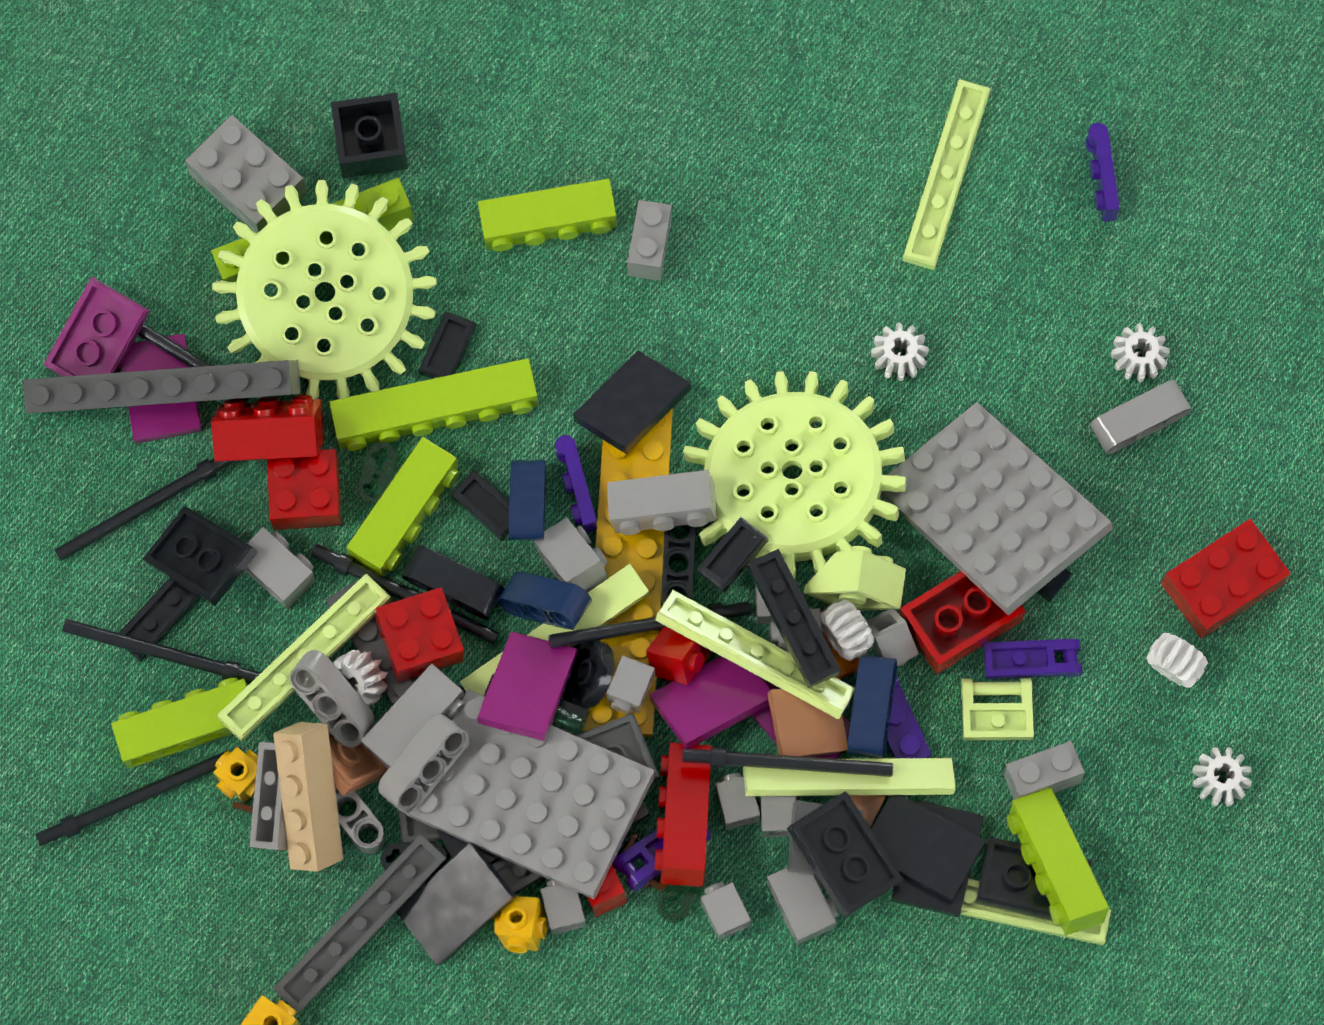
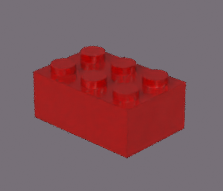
(268, 429)
(1225, 578)
(955, 621)

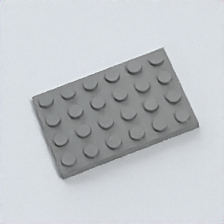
(995, 508)
(538, 802)

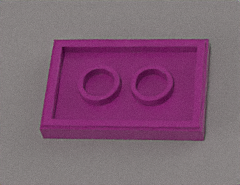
(97, 332)
(159, 420)
(527, 686)
(711, 701)

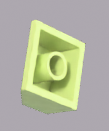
(860, 578)

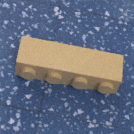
(308, 796)

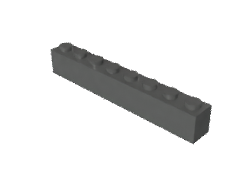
(162, 386)

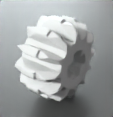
(1149, 344)
(895, 363)
(846, 630)
(1177, 660)
(363, 675)
(1211, 766)

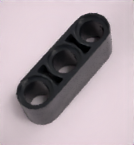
(678, 550)
(459, 583)

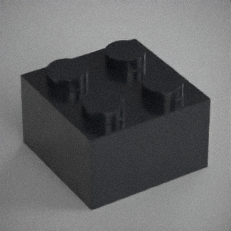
(369, 135)

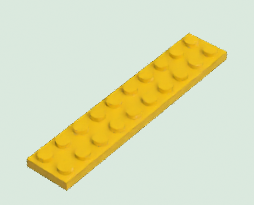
(642, 550)

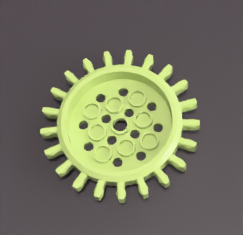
(299, 236)
(855, 467)

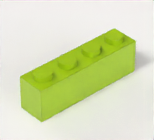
(547, 215)
(403, 507)
(174, 725)
(1057, 861)

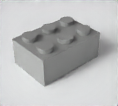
(242, 171)

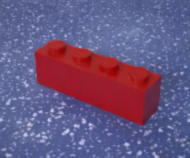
(685, 819)

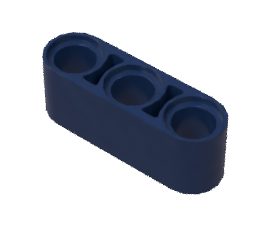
(527, 500)
(544, 600)
(872, 706)

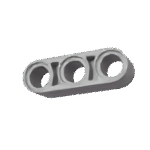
(1140, 417)
(332, 698)
(423, 763)
(360, 821)

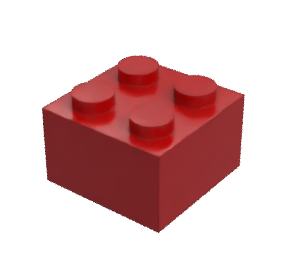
(305, 491)
(419, 634)

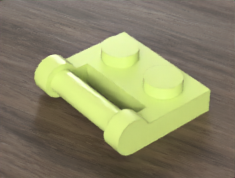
(997, 720)

